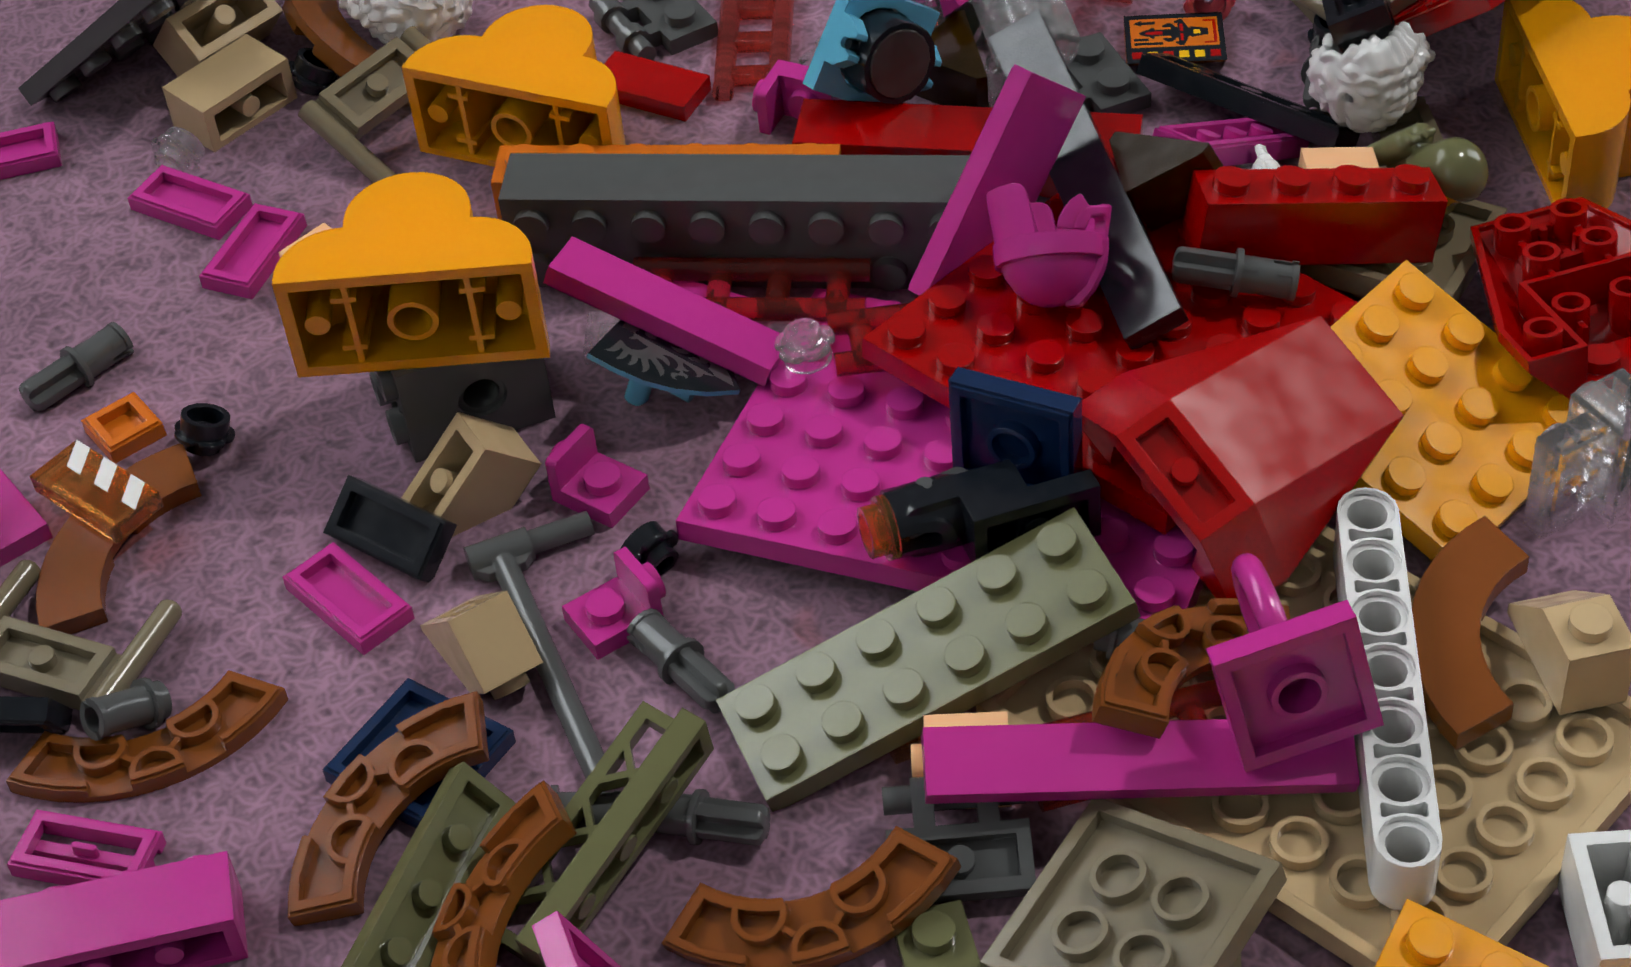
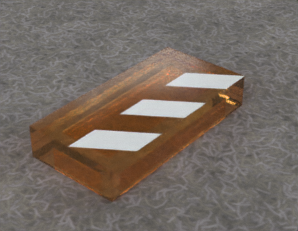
(96, 491)

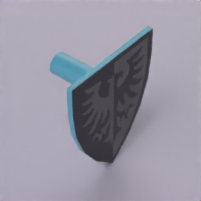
(659, 365)

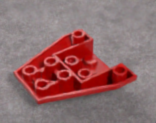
(1560, 289)
(1247, 442)

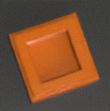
(124, 427)

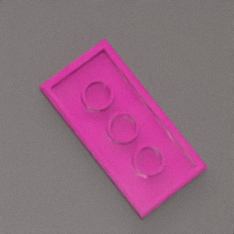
(1014, 146)

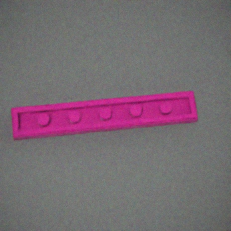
(1114, 763)

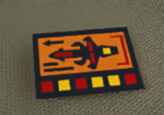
(1186, 36)

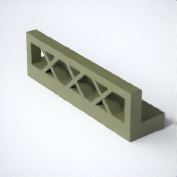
(626, 826)

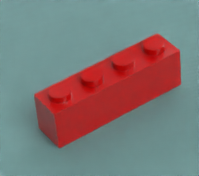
(1317, 213)

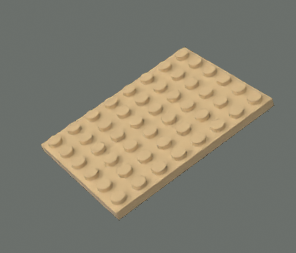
(1498, 798)

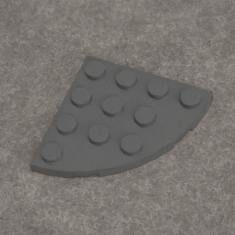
(113, 34)

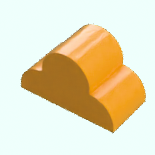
(516, 84)
(1568, 94)
(410, 285)

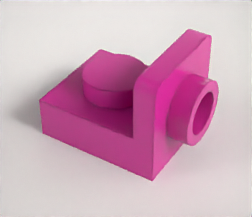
(782, 94)
(591, 480)
(606, 611)

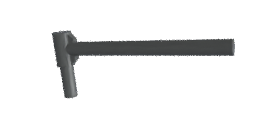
(504, 560)

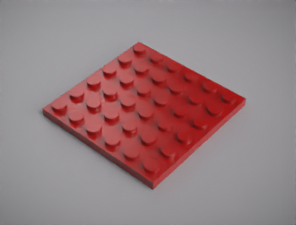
(983, 326)

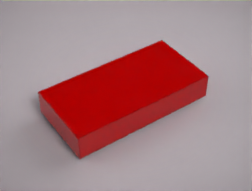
(657, 86)

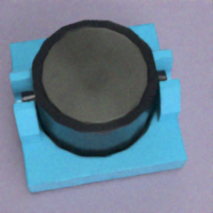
(878, 48)

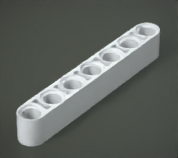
(1393, 759)

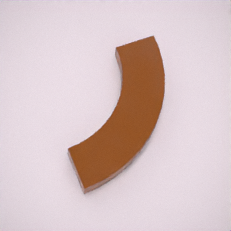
(327, 29)
(81, 559)
(1447, 622)
(1158, 660)
(117, 768)
(368, 798)
(516, 850)
(819, 929)

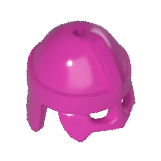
(1044, 261)

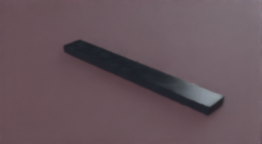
(1134, 275)

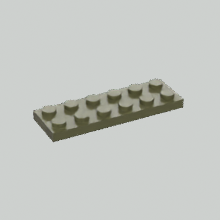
(926, 657)

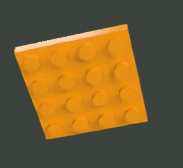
(1463, 403)

